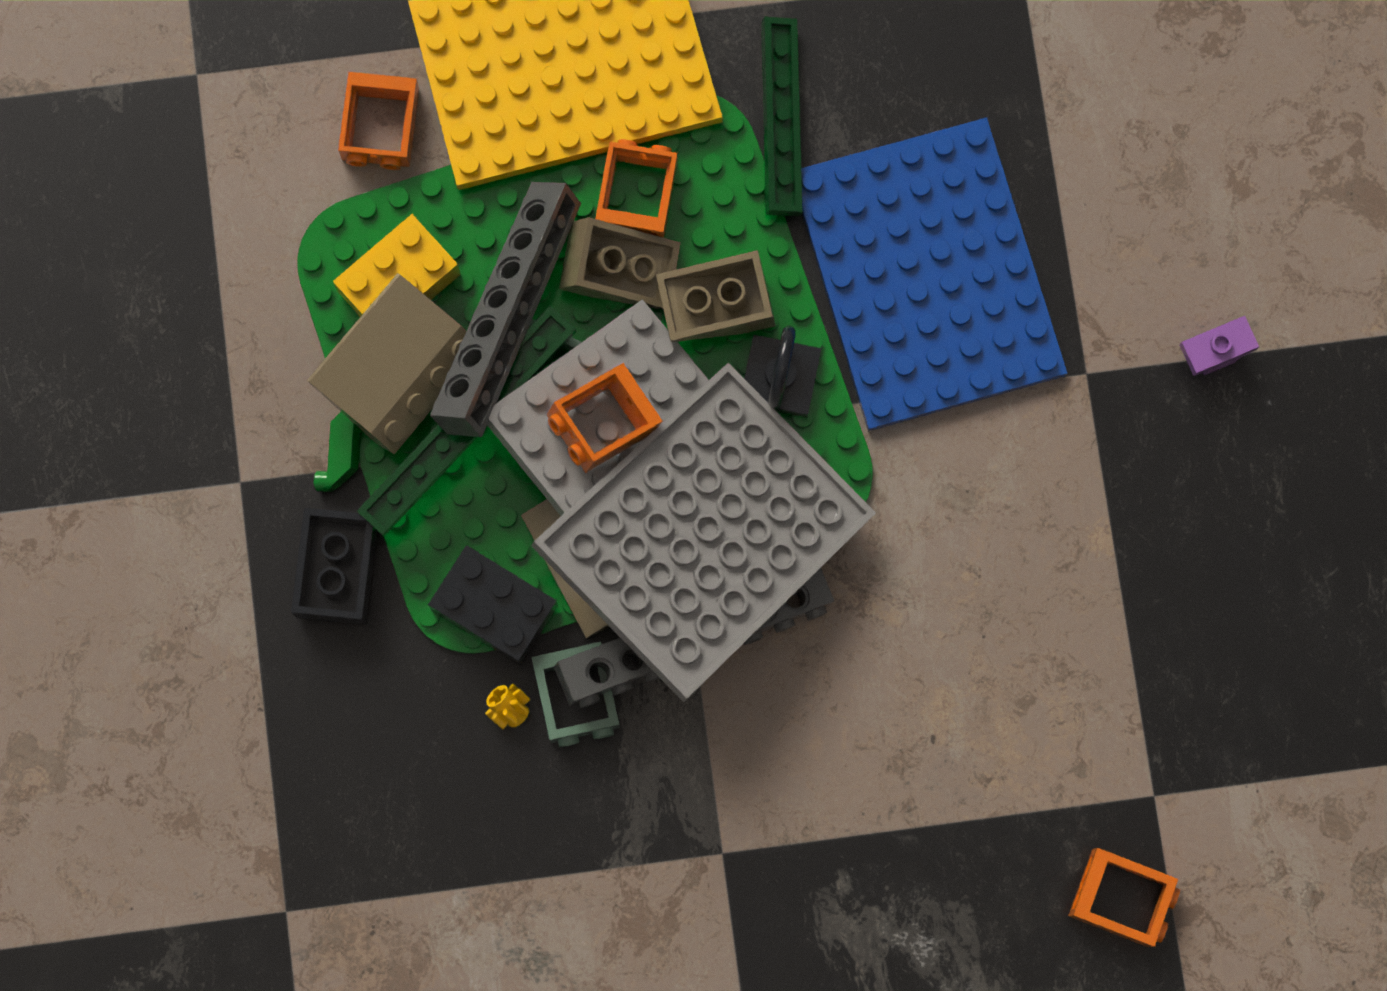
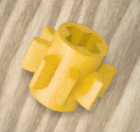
(507, 706)

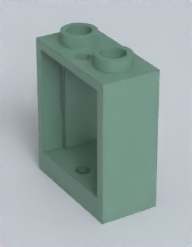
(570, 735)

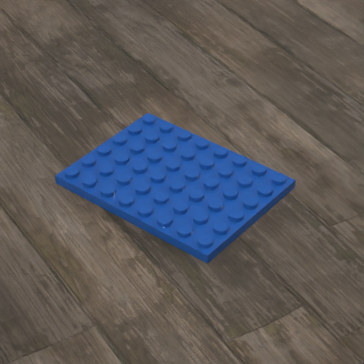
(928, 274)

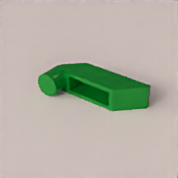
(342, 455)

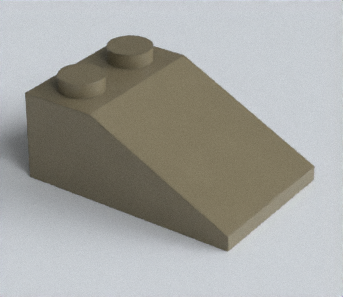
(616, 262)
(716, 298)

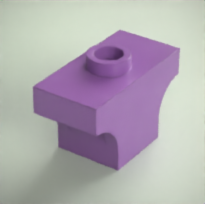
(1219, 346)

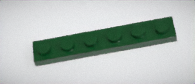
(781, 116)

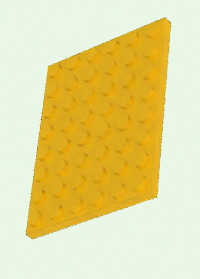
(559, 79)

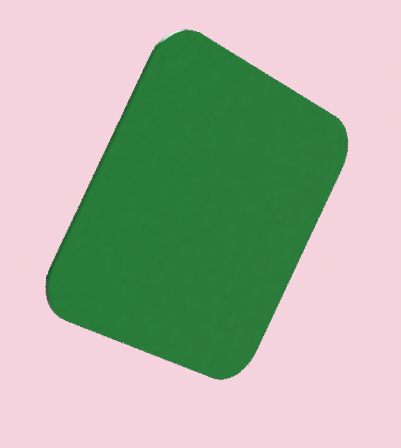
(480, 498)

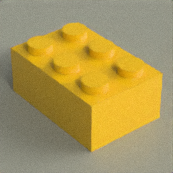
(405, 251)

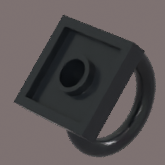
(783, 372)

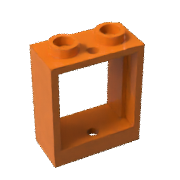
(378, 87)
(629, 152)
(630, 399)
(1090, 883)

